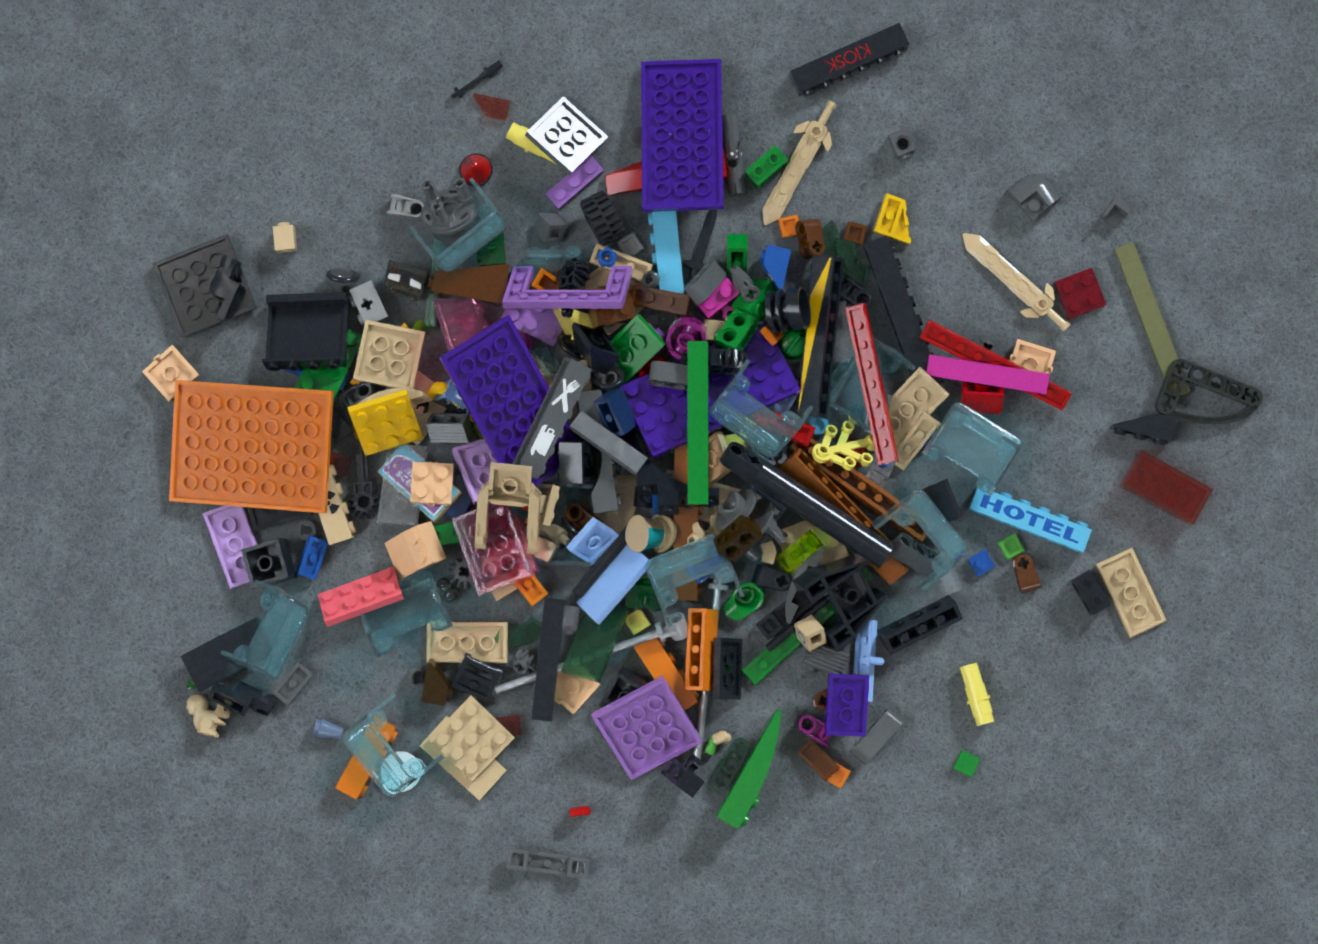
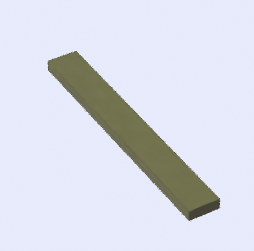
(1148, 312)

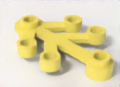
(824, 453)

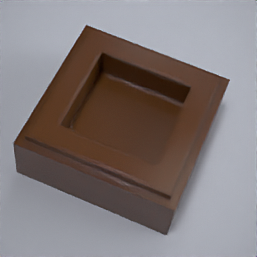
(855, 233)

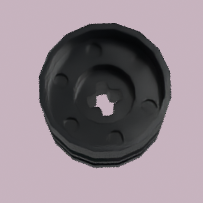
(788, 309)

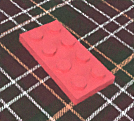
(360, 596)

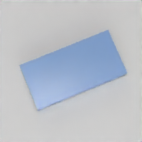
(613, 584)

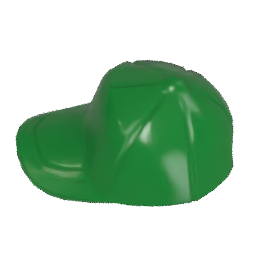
(740, 607)

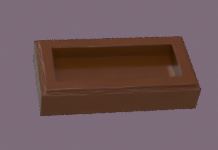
(818, 760)

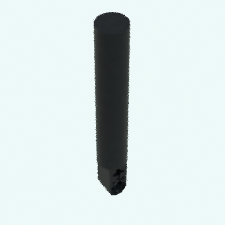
(806, 504)

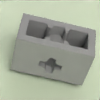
(368, 293)

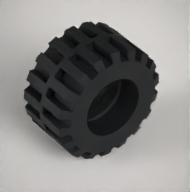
(602, 218)

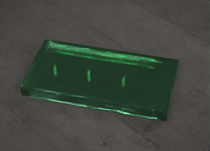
(594, 645)

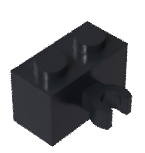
(683, 775)

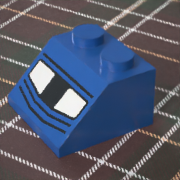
(775, 264)

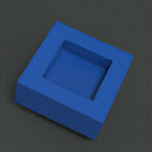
(981, 563)

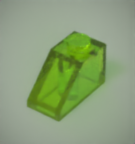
(799, 551)

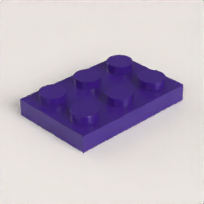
(846, 704)

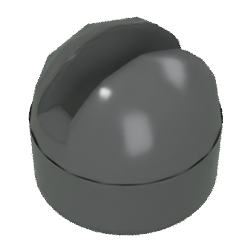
(647, 277)
(419, 677)

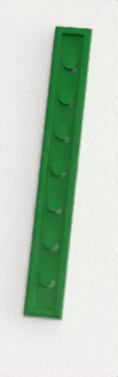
(697, 422)
(767, 660)

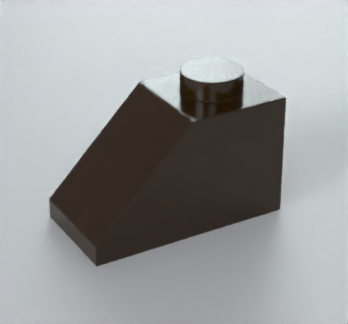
(436, 685)

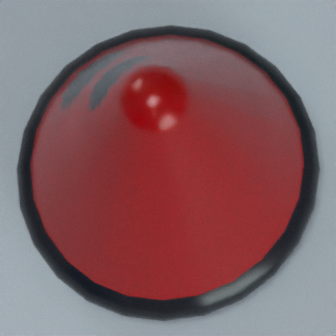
(476, 167)

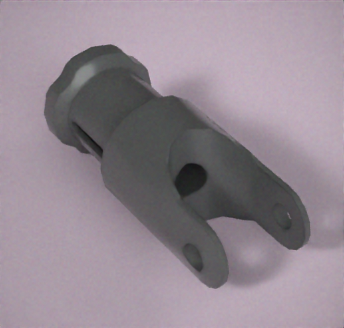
(744, 284)

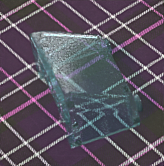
(974, 445)

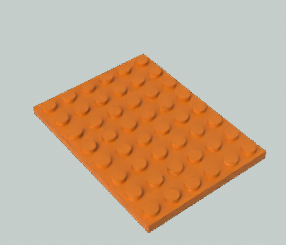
(251, 446)

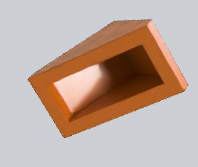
(545, 281)

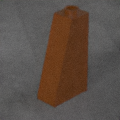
(480, 283)

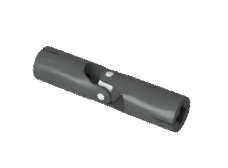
(731, 141)

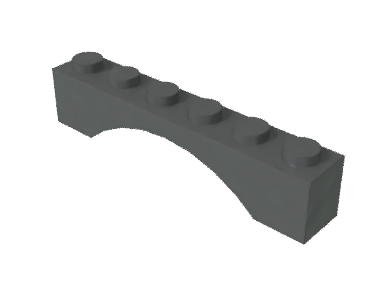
(603, 495)

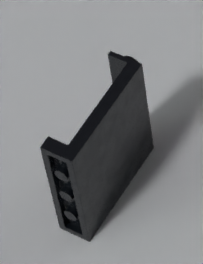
(307, 331)

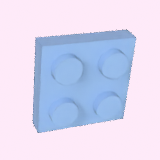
(592, 541)

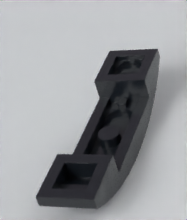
(776, 620)

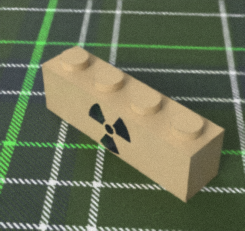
(336, 520)

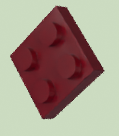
(1080, 293)

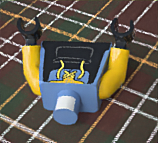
(447, 396)

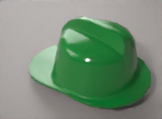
(791, 345)

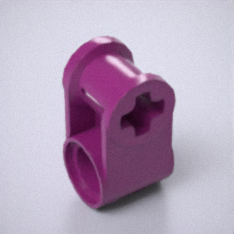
(816, 731)

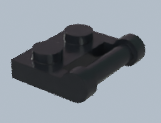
(474, 683)

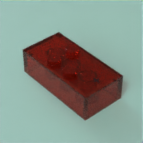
(1166, 487)

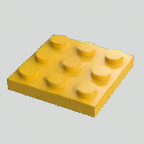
(385, 422)

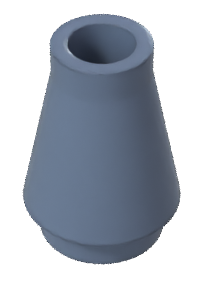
(326, 729)

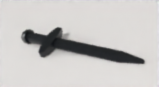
(697, 262)

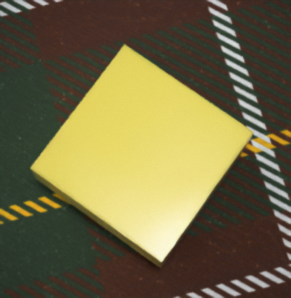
(637, 621)

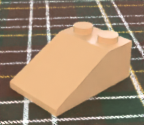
(415, 550)

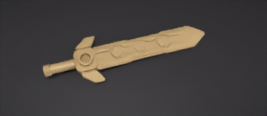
(800, 160)
(1022, 287)

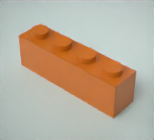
(699, 654)
(662, 664)
(355, 777)

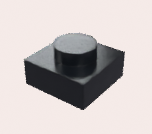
(642, 501)

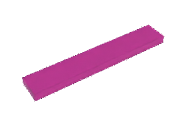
(988, 374)

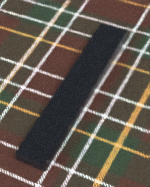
(548, 659)

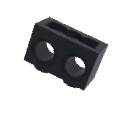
(1090, 592)

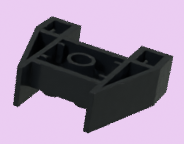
(847, 595)

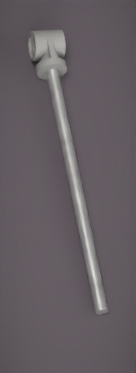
(718, 587)
(677, 631)

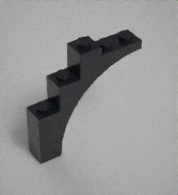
(652, 481)

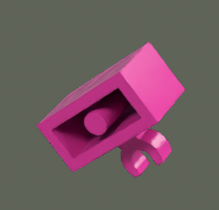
(719, 300)

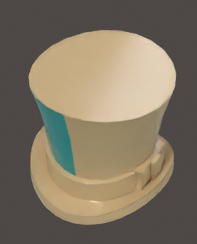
(650, 533)

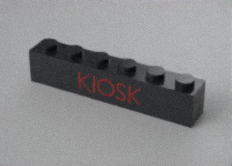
(849, 59)

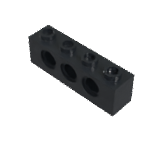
(920, 624)

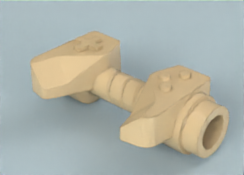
(699, 533)

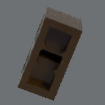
(738, 538)

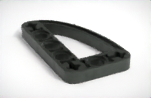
(1226, 382)

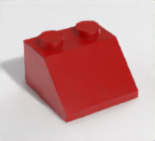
(982, 397)

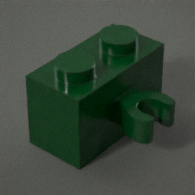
(493, 252)
(642, 596)

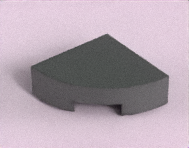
(690, 604)

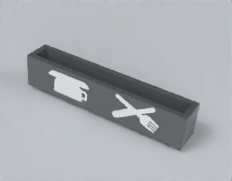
(552, 416)

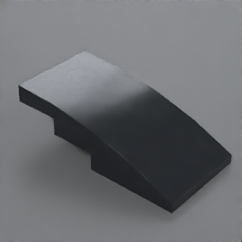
(208, 665)

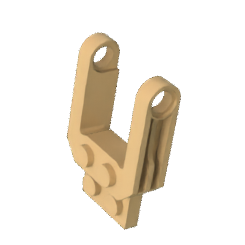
(511, 487)

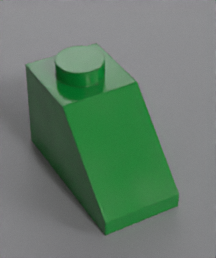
(736, 252)

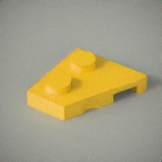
(893, 219)

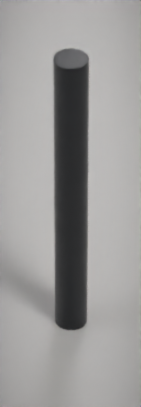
(791, 628)

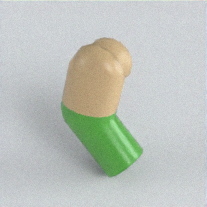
(717, 739)

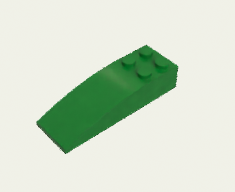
(751, 778)

